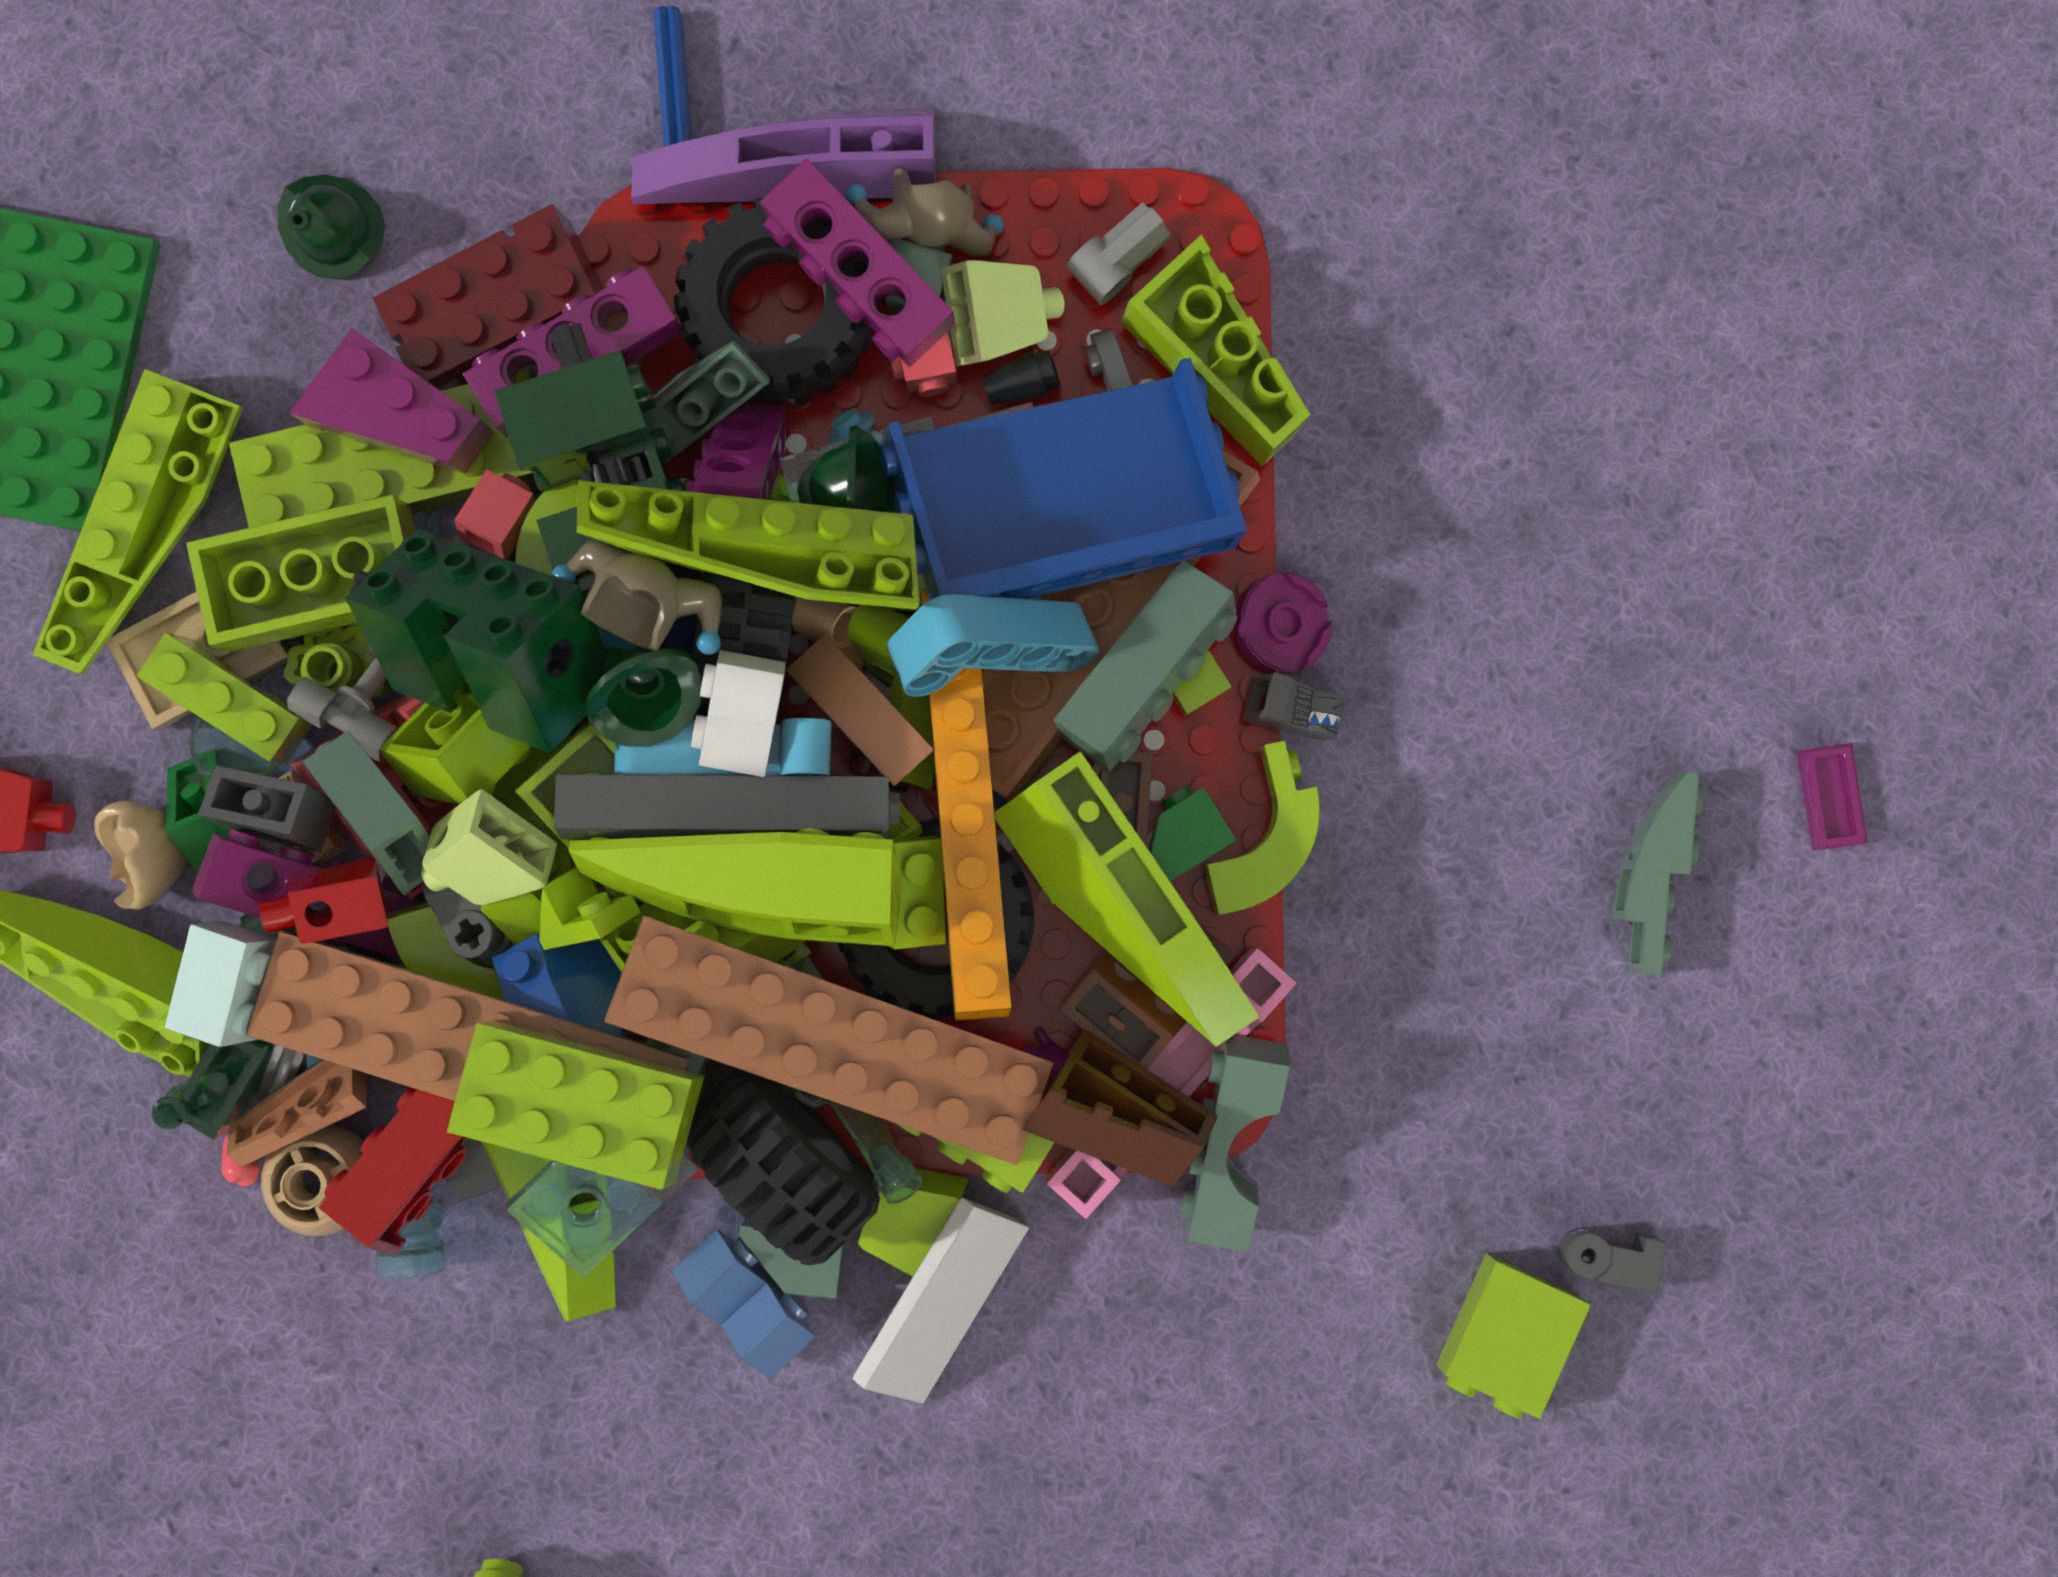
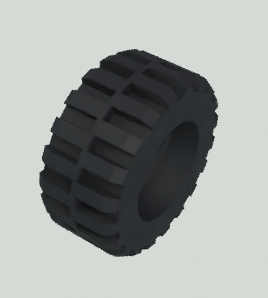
(705, 294)
(751, 623)
(929, 989)
(781, 1166)

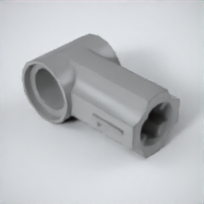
(1108, 262)

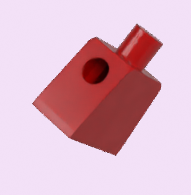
(29, 813)
(353, 899)

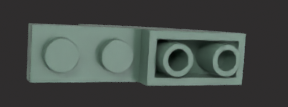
(1658, 849)

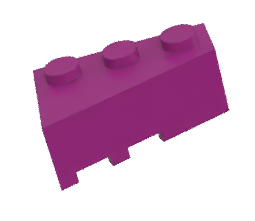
(389, 406)

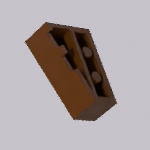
(1121, 1113)

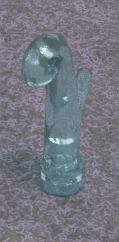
(893, 1174)

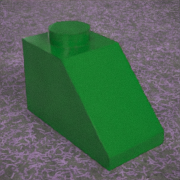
(183, 825)
(1187, 832)

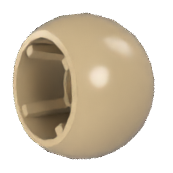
(284, 1174)

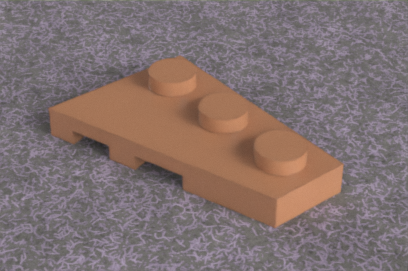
(296, 1110)

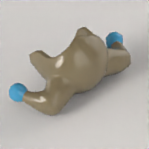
(929, 215)
(642, 596)

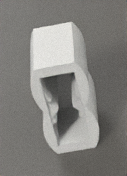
(740, 713)

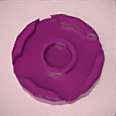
(1282, 623)

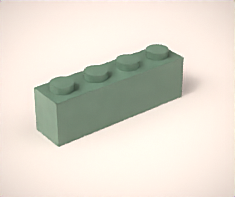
(1147, 666)

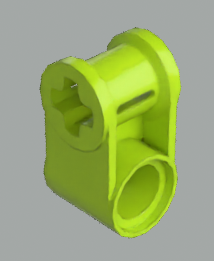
(869, 632)

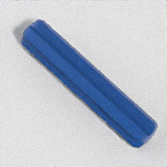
(672, 75)

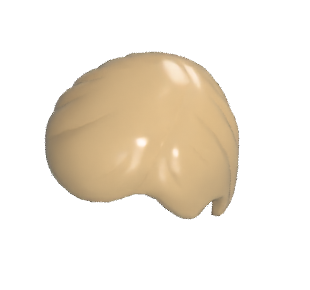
(140, 852)

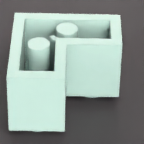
(219, 982)

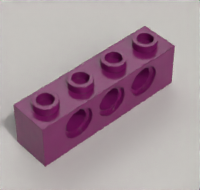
(810, 197)
(628, 291)
(743, 453)
(233, 855)

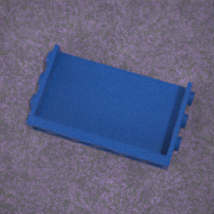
(1067, 491)

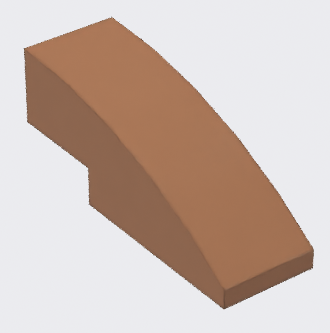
(859, 710)

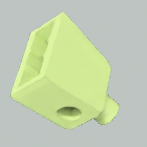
(997, 308)
(487, 852)

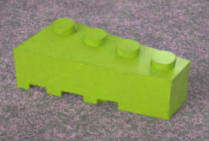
(1196, 316)

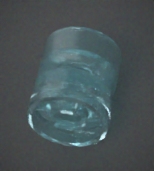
(421, 1253)

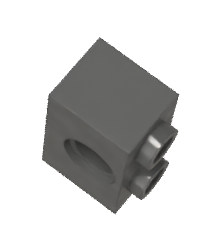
(268, 808)

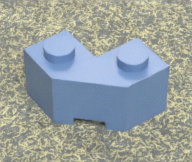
(737, 1293)

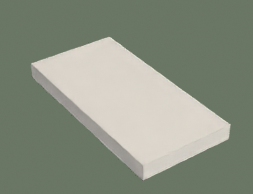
(940, 1302)

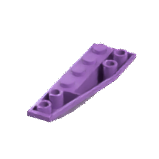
(752, 161)

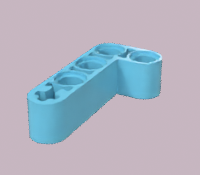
(988, 634)
(796, 749)

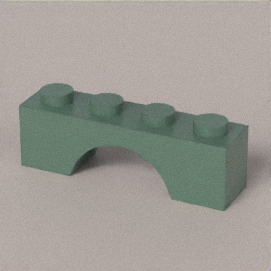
(1248, 1086)

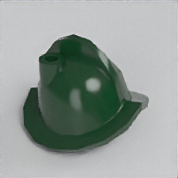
(330, 225)
(849, 477)
(644, 695)

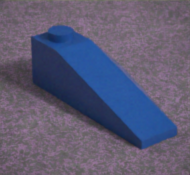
(561, 981)

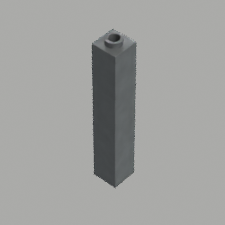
(720, 804)

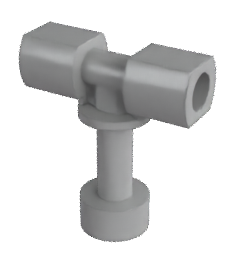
(346, 708)

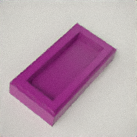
(1832, 796)

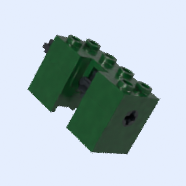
(589, 427)
(465, 616)

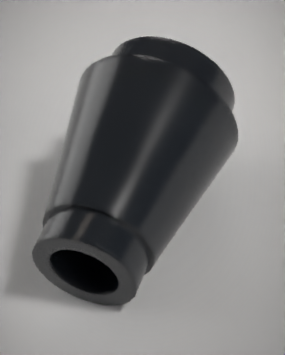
(1023, 379)

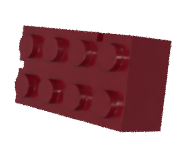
(486, 296)

